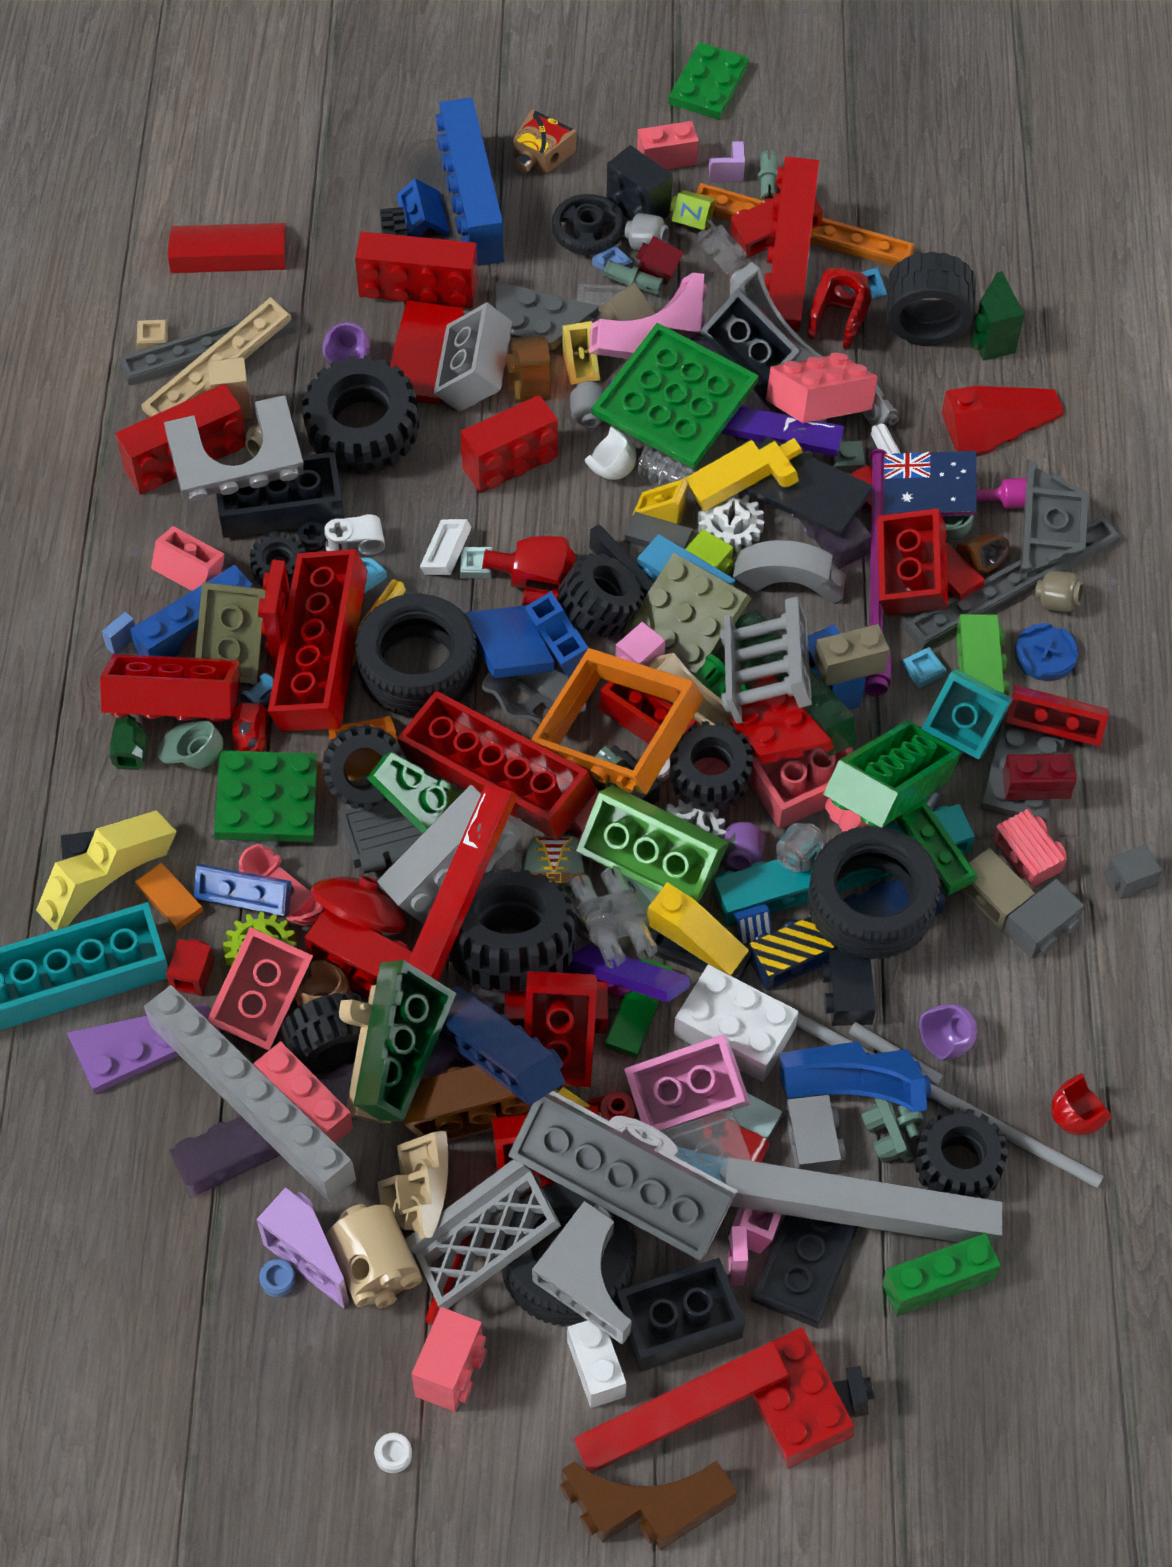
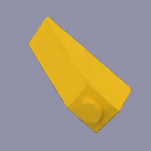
(695, 929)

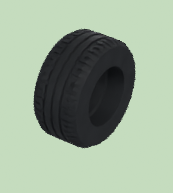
(616, 1265)

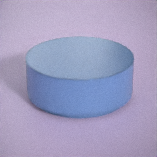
(277, 1278)

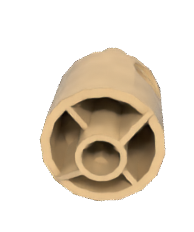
(372, 1255)

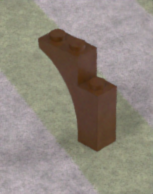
(664, 1509)

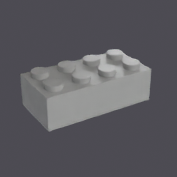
(421, 870)

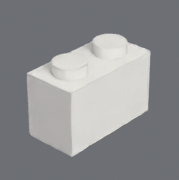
(596, 1363)

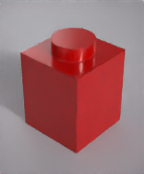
(190, 966)

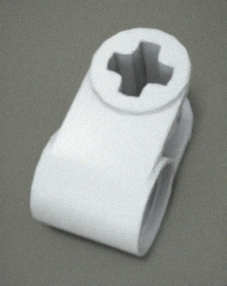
(356, 533)

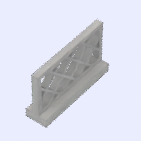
(473, 1214)

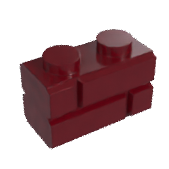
(1039, 776)

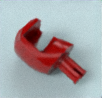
(535, 559)

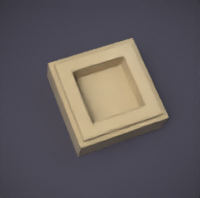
(151, 333)

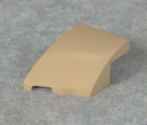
(421, 1188)

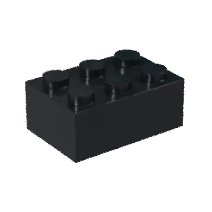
(681, 1314)

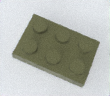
(231, 627)

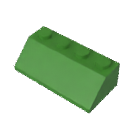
(650, 844)

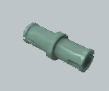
(768, 174)
(630, 275)

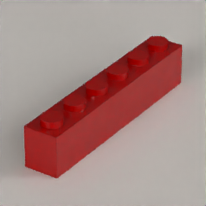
(792, 237)

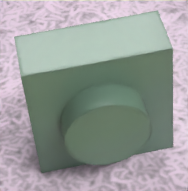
(849, 457)

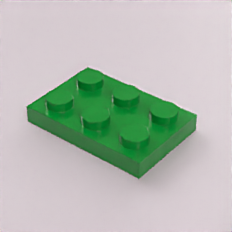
(708, 80)

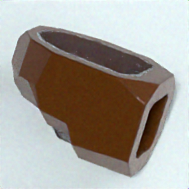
(984, 551)

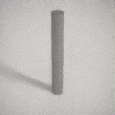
(883, 1045)

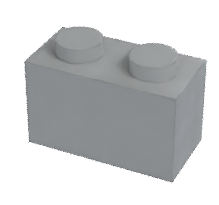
(813, 1134)

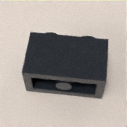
(850, 989)

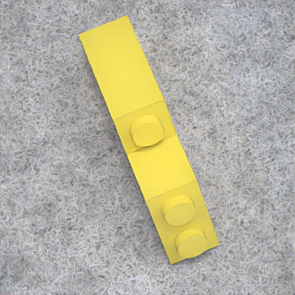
(110, 855)

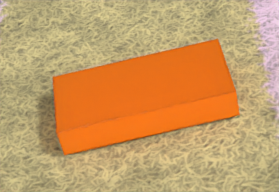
(169, 896)

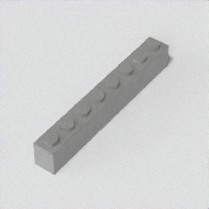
(251, 1093)

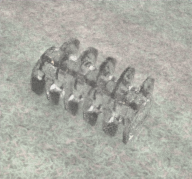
(662, 468)

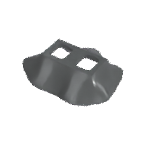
(541, 688)

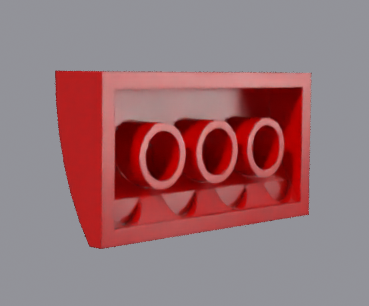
(227, 248)

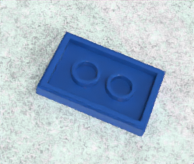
(510, 642)

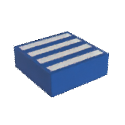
(752, 923)

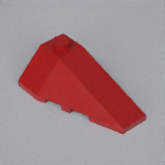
(991, 415)

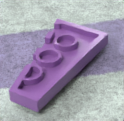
(122, 1050)

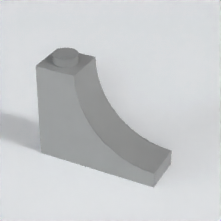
(573, 1270)

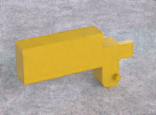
(742, 469)

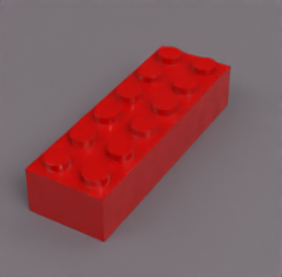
(318, 641)
(477, 750)

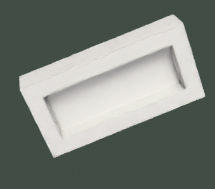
(445, 547)

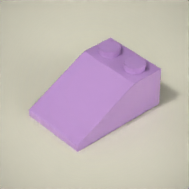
(295, 1235)

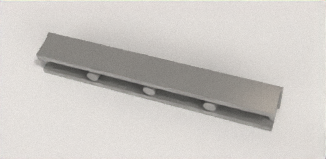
(861, 1202)

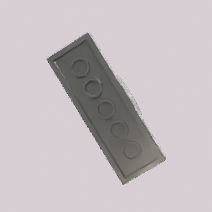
(625, 1171)

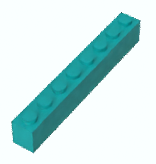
(783, 889)

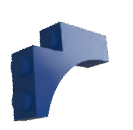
(851, 1071)

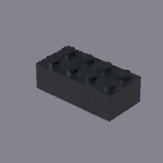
(285, 503)

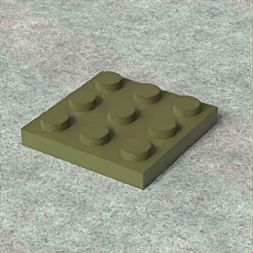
(689, 610)

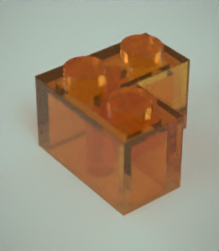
(530, 368)

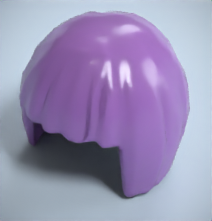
(345, 341)
(948, 1031)

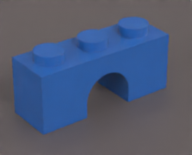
(557, 632)

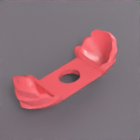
(263, 861)

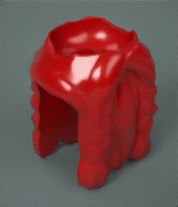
(832, 294)

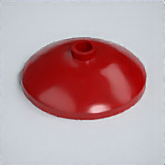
(360, 902)

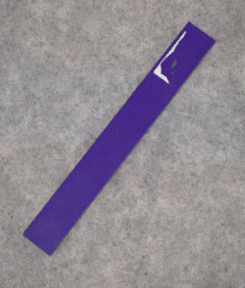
(759, 424)

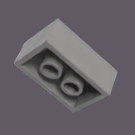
(473, 357)

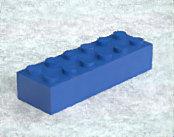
(469, 179)

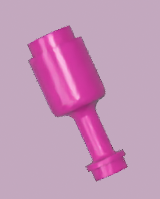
(1010, 493)

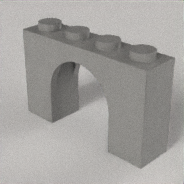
(202, 476)

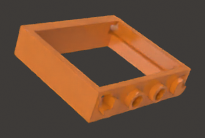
(579, 687)

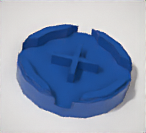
(1046, 652)

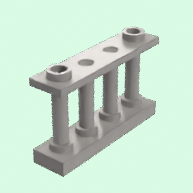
(795, 663)

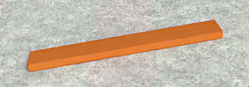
(828, 235)

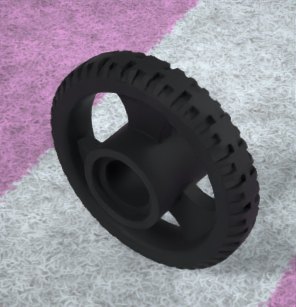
(588, 220)

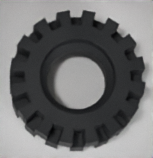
(393, 221)
(273, 548)

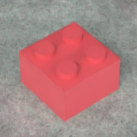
(449, 1359)

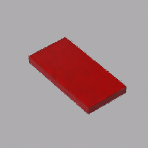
(421, 344)

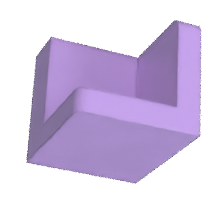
(730, 168)

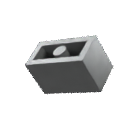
(1044, 919)

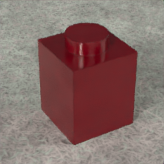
(658, 259)

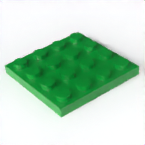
(675, 395)

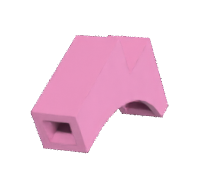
(681, 315)

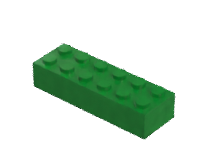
(892, 774)

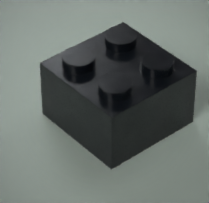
(638, 184)

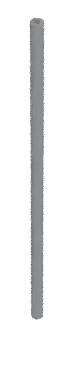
(951, 1101)

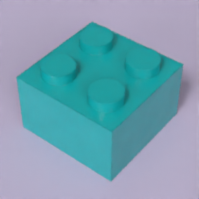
(967, 713)

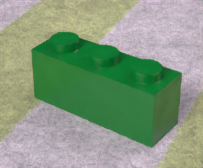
(941, 1274)

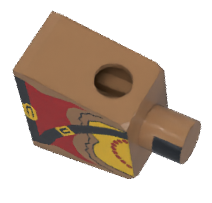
(542, 143)

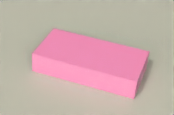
(737, 1255)

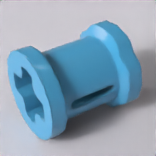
(260, 692)

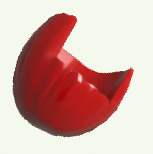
(1078, 1108)

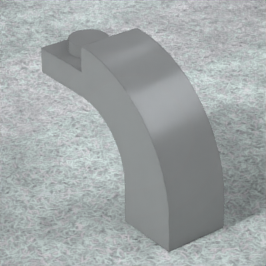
(789, 562)

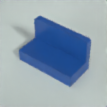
(422, 209)

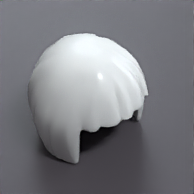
(613, 456)

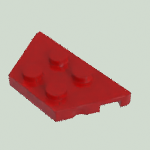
(779, 727)

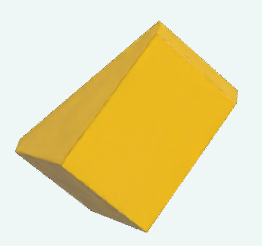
(665, 502)

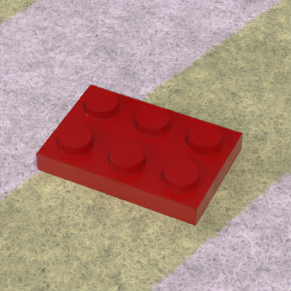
(274, 607)

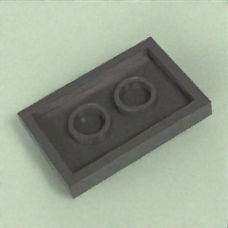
(1017, 741)

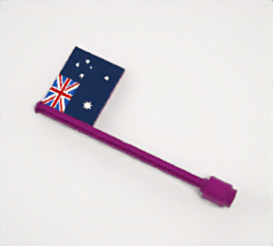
(915, 484)

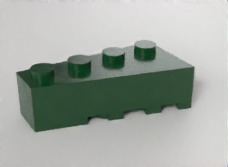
(399, 1038)

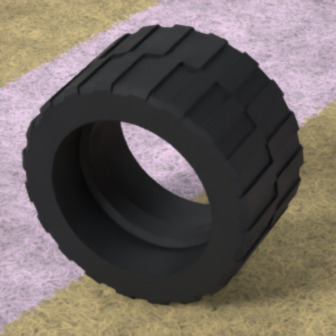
(931, 277)

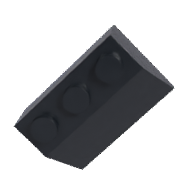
(749, 338)

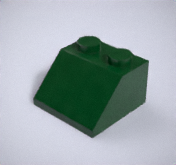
(997, 320)

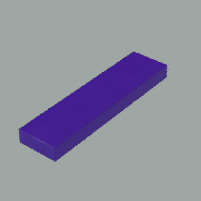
(631, 974)

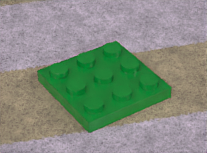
(266, 796)

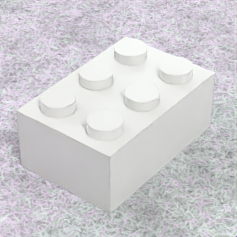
(747, 1017)

